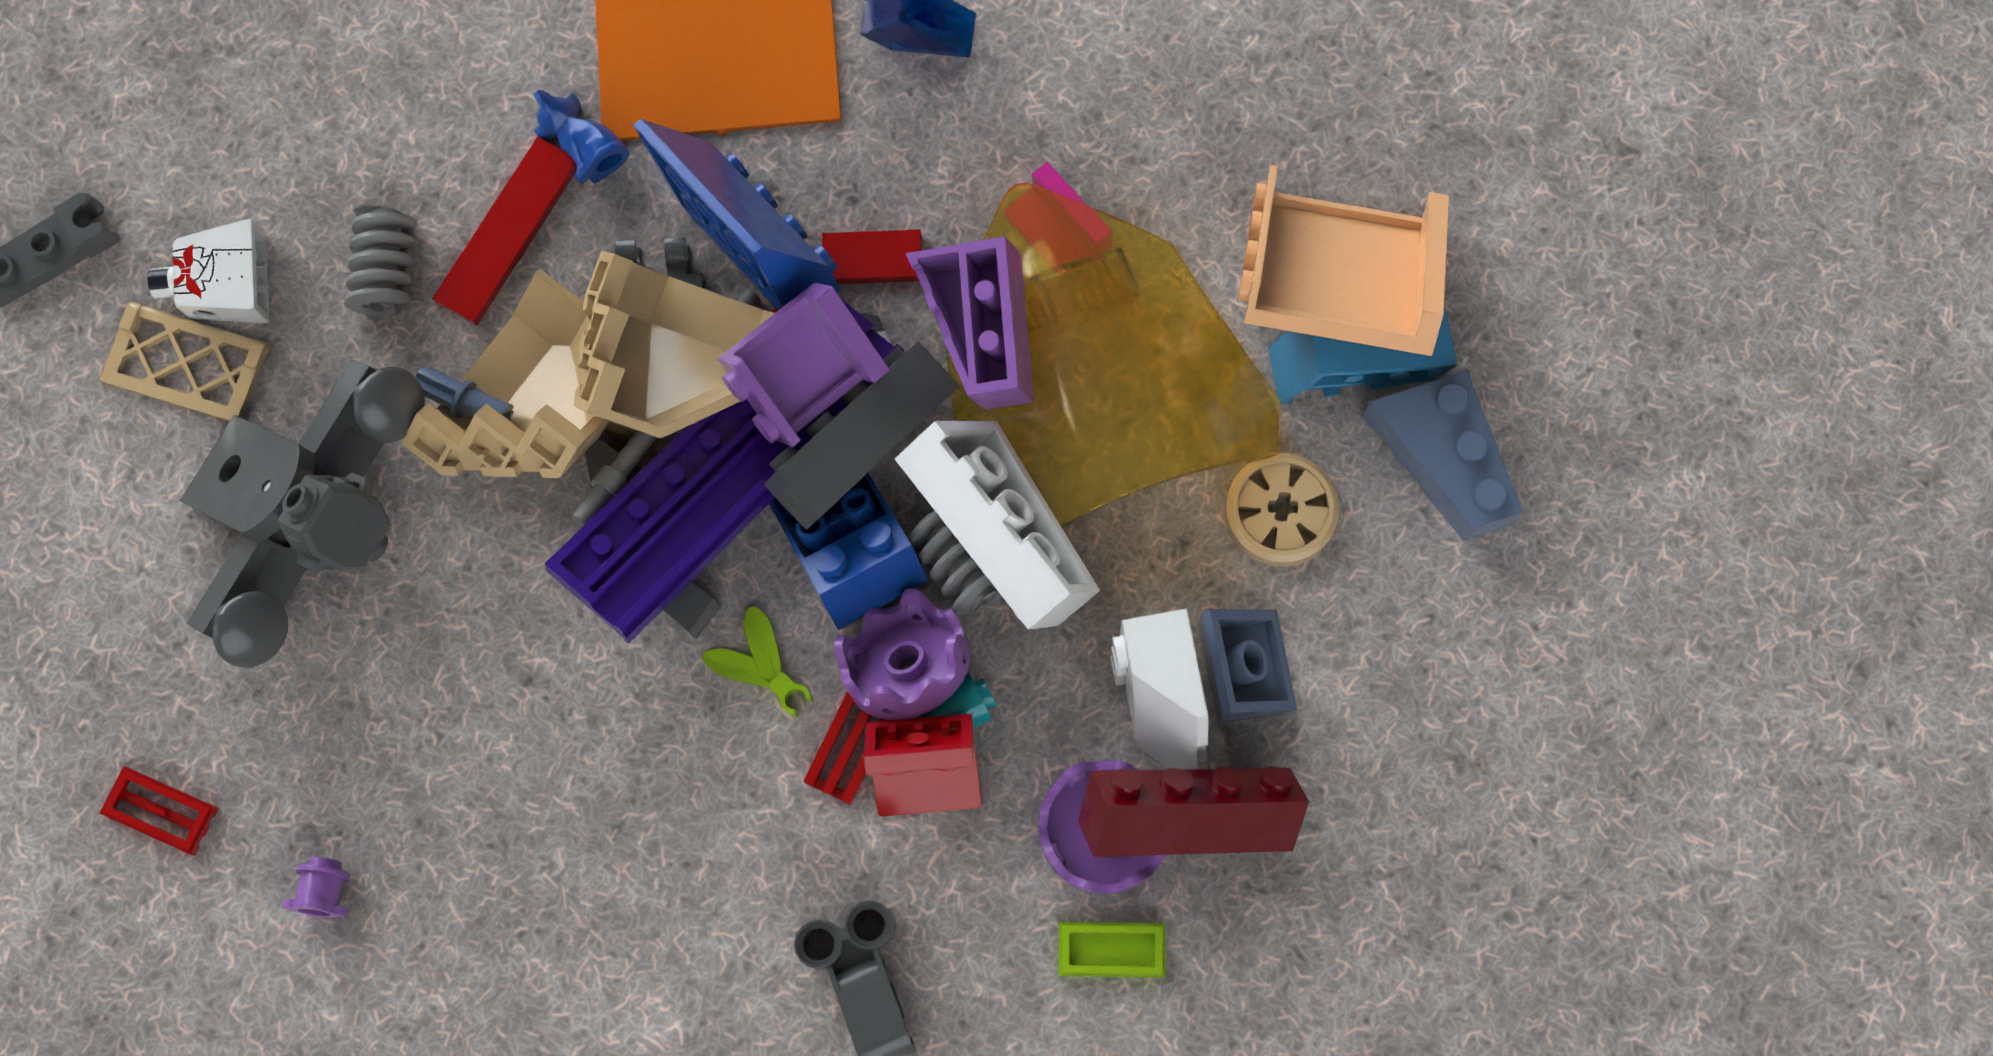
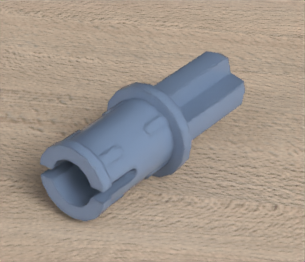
(459, 397)

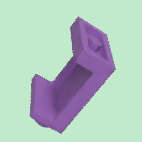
(800, 363)

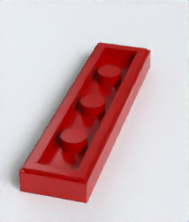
(506, 231)

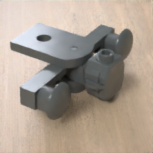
(296, 506)

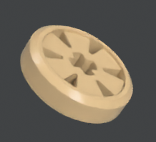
(1303, 532)

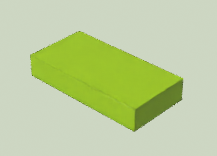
(1112, 950)

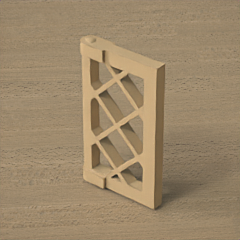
(194, 400)

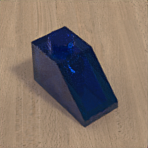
(920, 26)

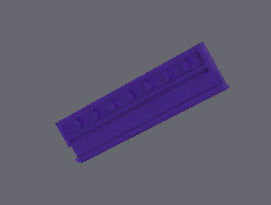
(677, 514)

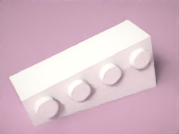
(999, 518)

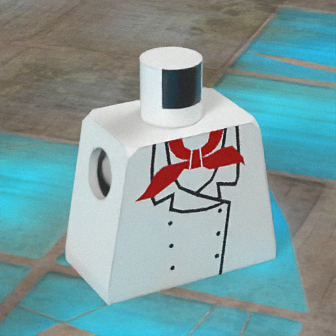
(218, 274)

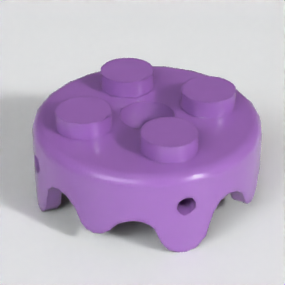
(896, 634)
(1066, 844)

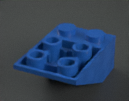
(854, 553)

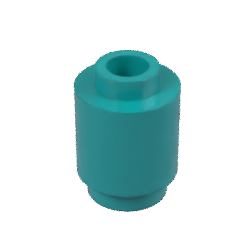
(968, 699)

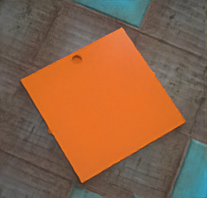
(716, 64)

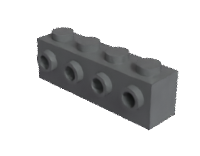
(860, 435)

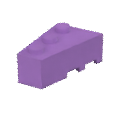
(982, 315)

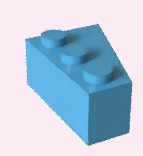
(1317, 362)

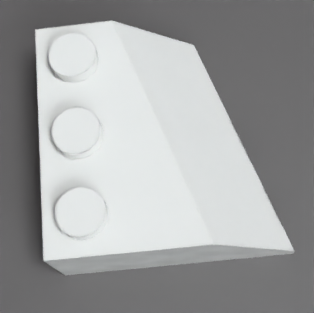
(1163, 688)

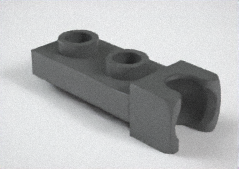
(53, 246)

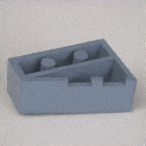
(1449, 452)

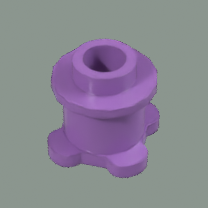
(319, 889)

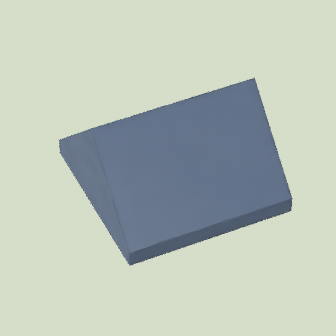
(1246, 663)

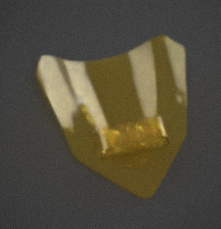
(1125, 361)

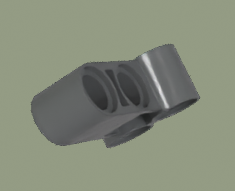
(862, 982)

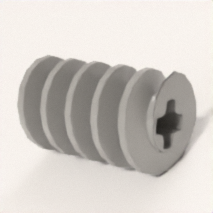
(377, 260)
(953, 566)

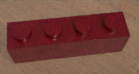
(1192, 811)

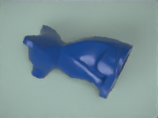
(587, 142)

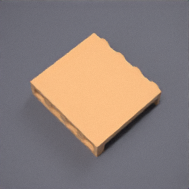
(1346, 270)

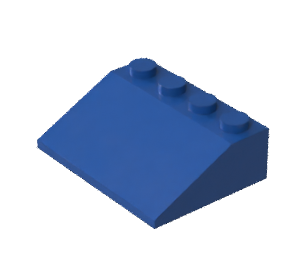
(737, 215)

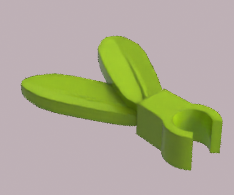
(764, 665)

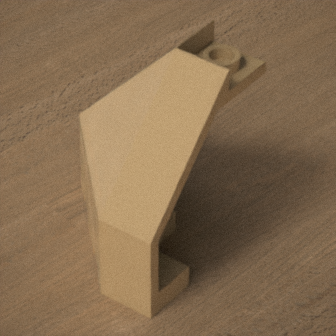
(656, 347)
(534, 370)

